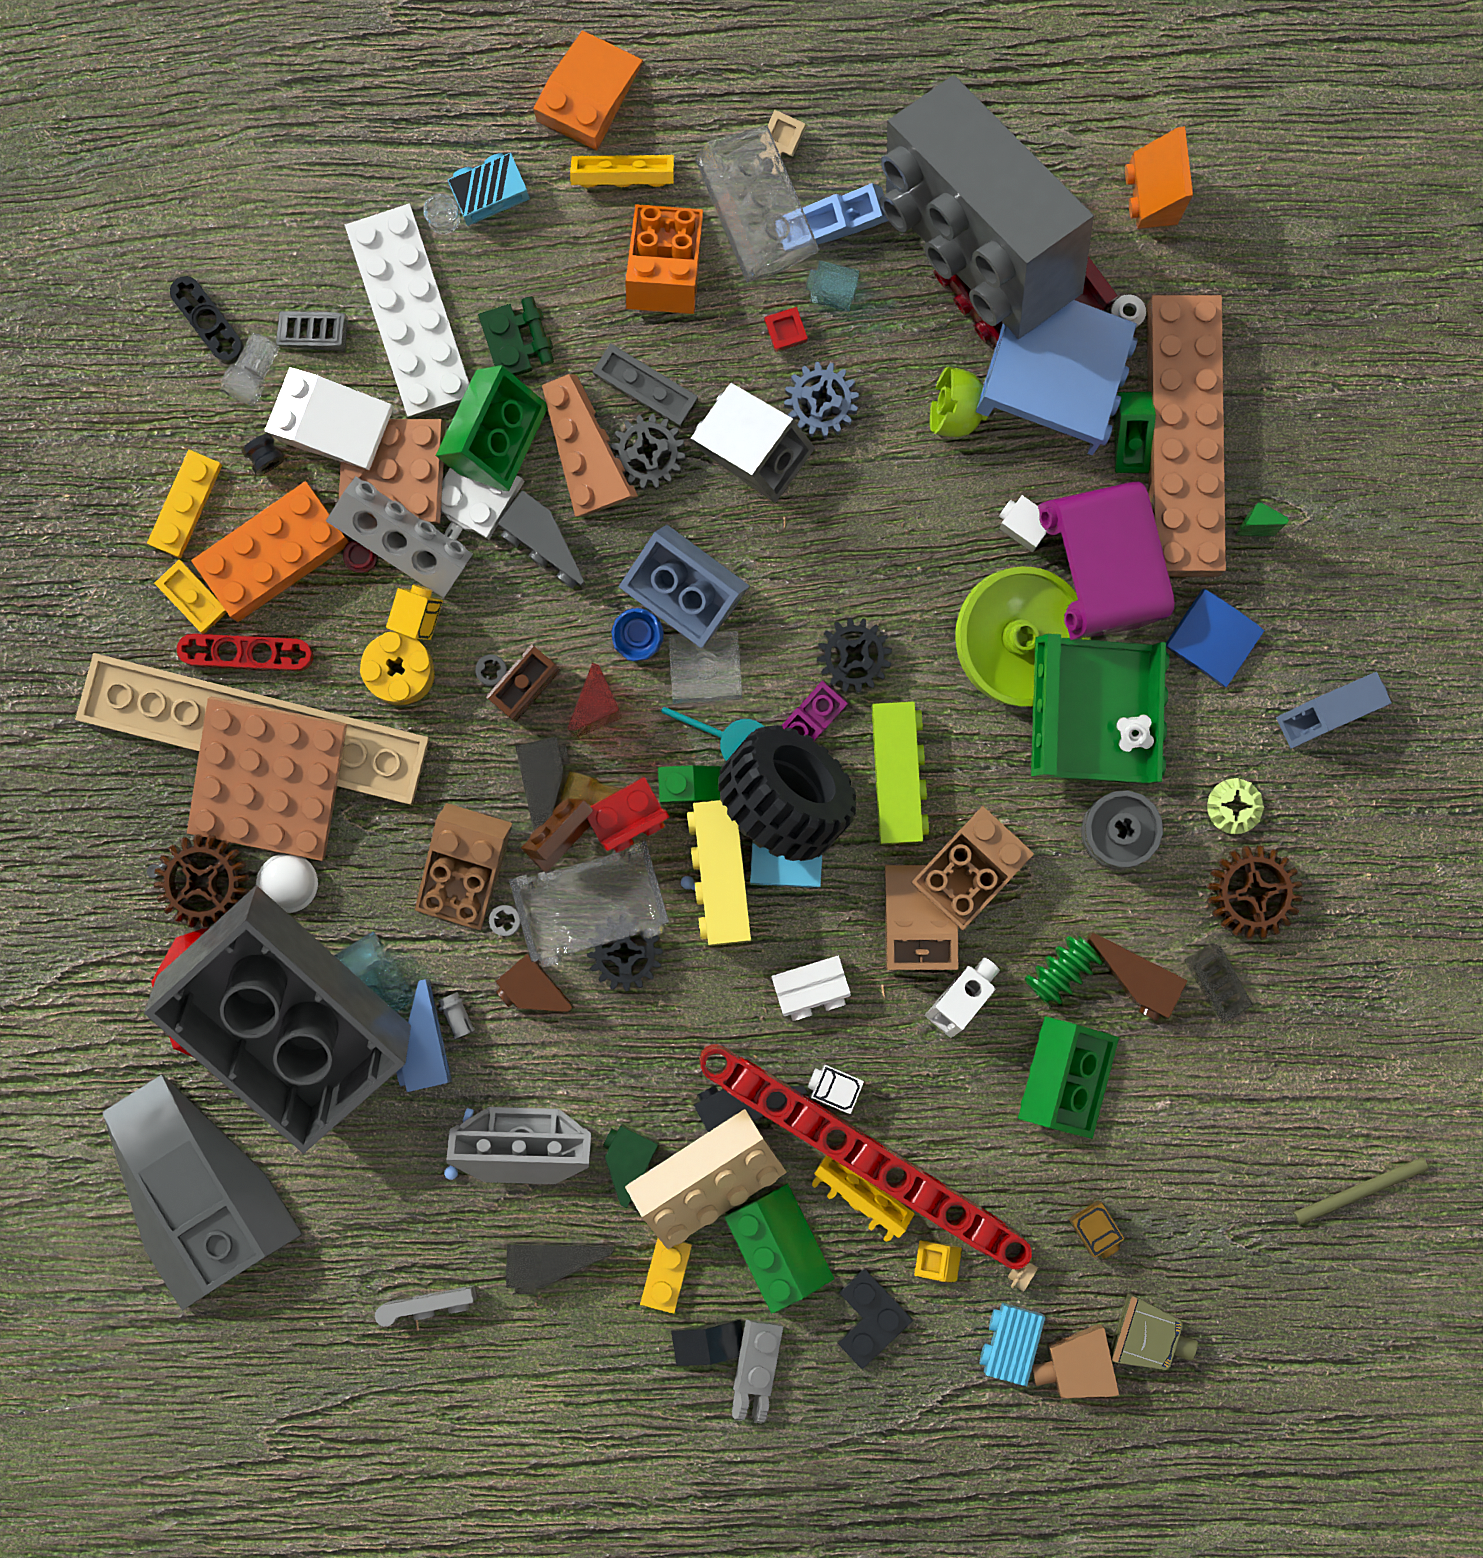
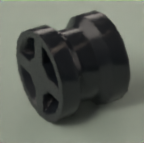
(263, 454)

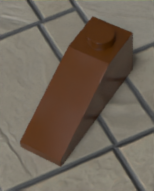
(1142, 980)

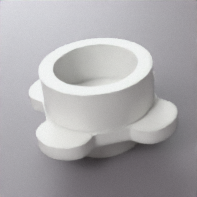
(1127, 726)

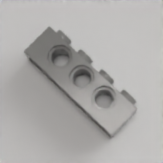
(381, 536)

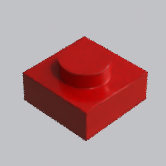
(785, 329)

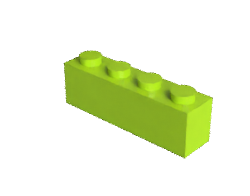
(897, 773)

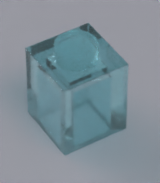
(833, 285)

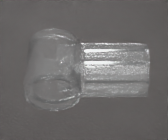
(246, 377)

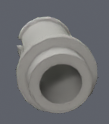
(456, 1015)

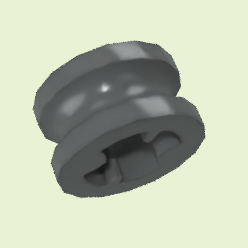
(481, 667)

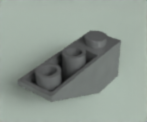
(535, 528)

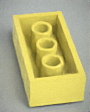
(722, 875)

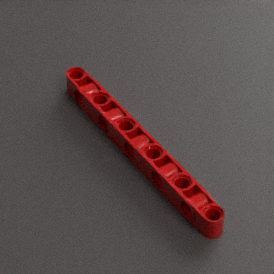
(866, 1157)

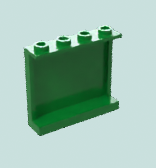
(1082, 695)

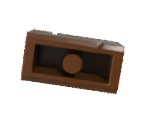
(523, 683)

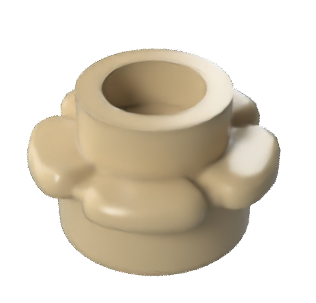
(1022, 1276)

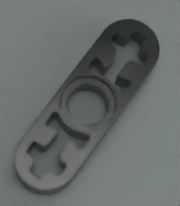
(185, 306)

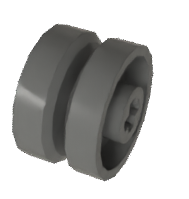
(1142, 828)

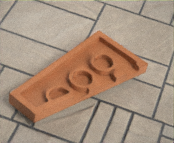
(589, 466)

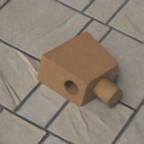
(1079, 1365)

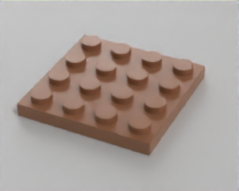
(266, 778)

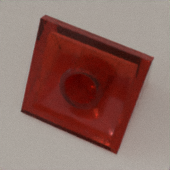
(595, 705)

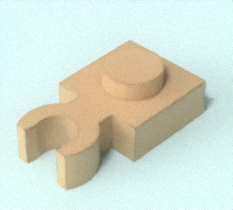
(786, 132)

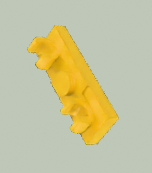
(864, 1197)

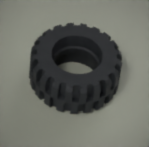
(787, 793)

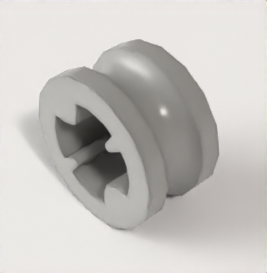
(509, 910)

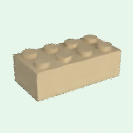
(705, 1179)

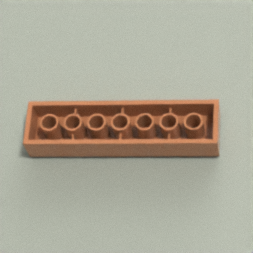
(1188, 432)

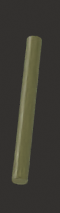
(1360, 1191)

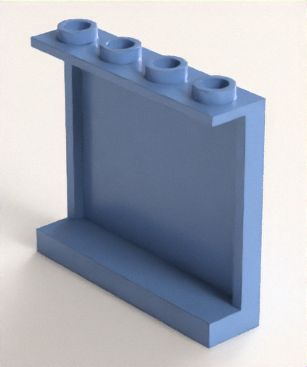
(1063, 372)

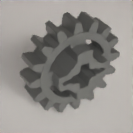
(662, 449)

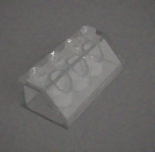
(756, 202)

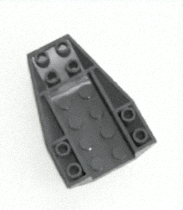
(193, 1192)

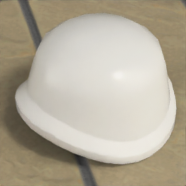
(288, 881)

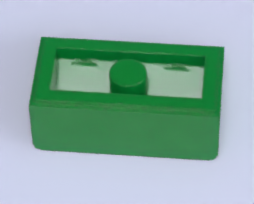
(1262, 522)

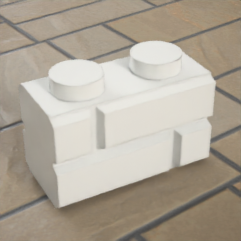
(811, 987)

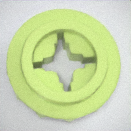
(1223, 817)

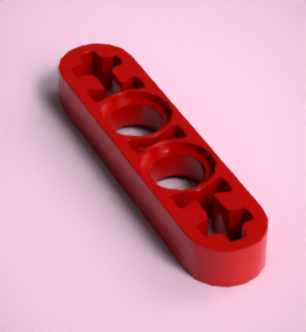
(245, 649)

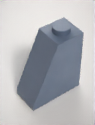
(1333, 709)

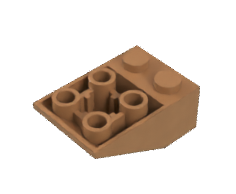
(462, 866)
(972, 868)
(915, 929)

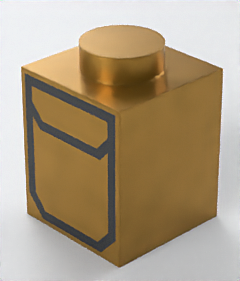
(1097, 1230)

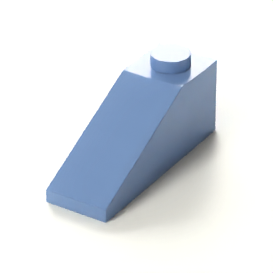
(426, 1053)

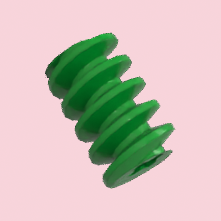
(1063, 970)

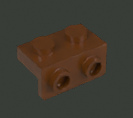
(558, 833)

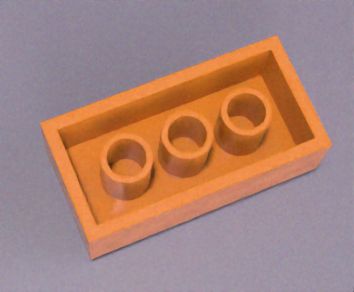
(270, 552)

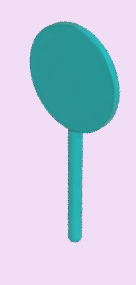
(730, 738)

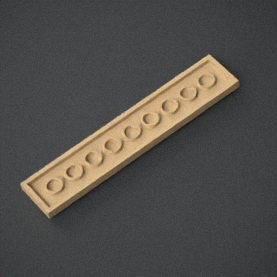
(173, 711)

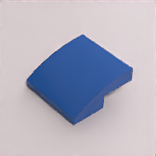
(1214, 637)

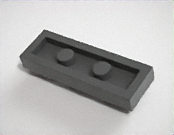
(645, 385)

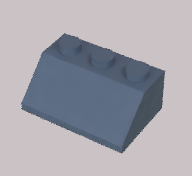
(683, 585)

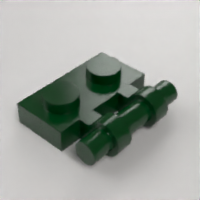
(505, 340)

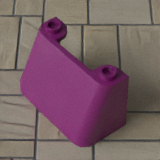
(1111, 558)

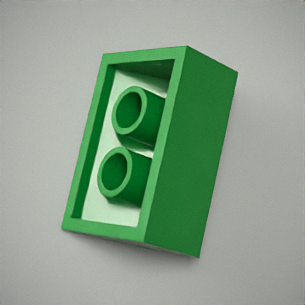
(492, 428)
(1068, 1077)
(779, 1248)

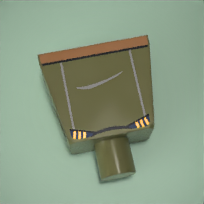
(1149, 1336)

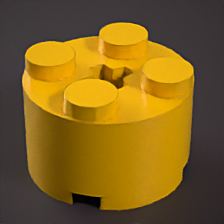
(396, 649)

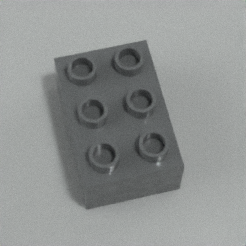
(985, 208)
(279, 1020)

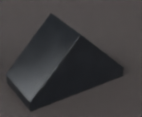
(707, 1343)

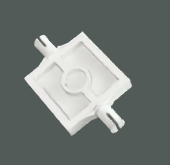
(474, 504)

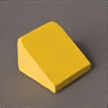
(938, 1261)

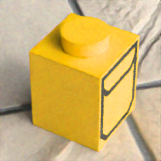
(414, 612)

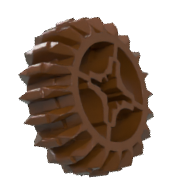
(191, 869)
(1258, 908)

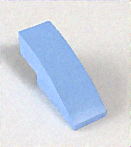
(845, 214)

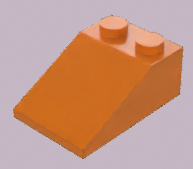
(587, 89)
(1160, 181)

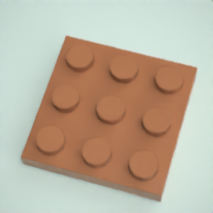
(406, 467)

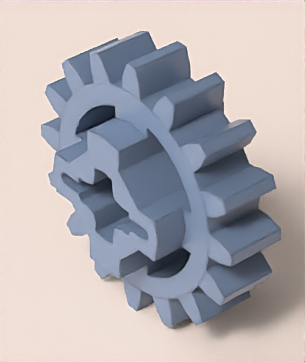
(808, 395)

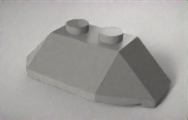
(519, 1146)

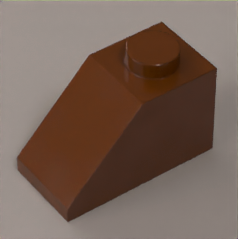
(531, 988)

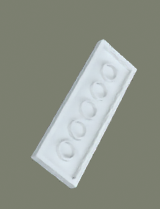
(408, 310)

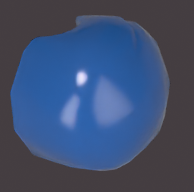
(637, 634)

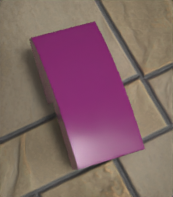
(816, 711)

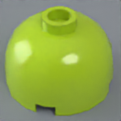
(957, 403)

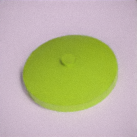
(1000, 629)

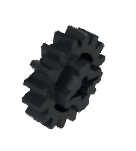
(866, 666)
(626, 970)

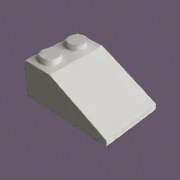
(328, 419)

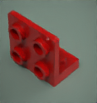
(626, 815)

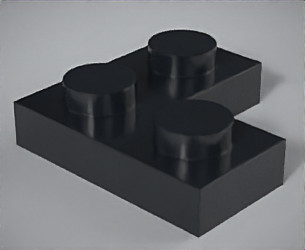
(880, 1322)

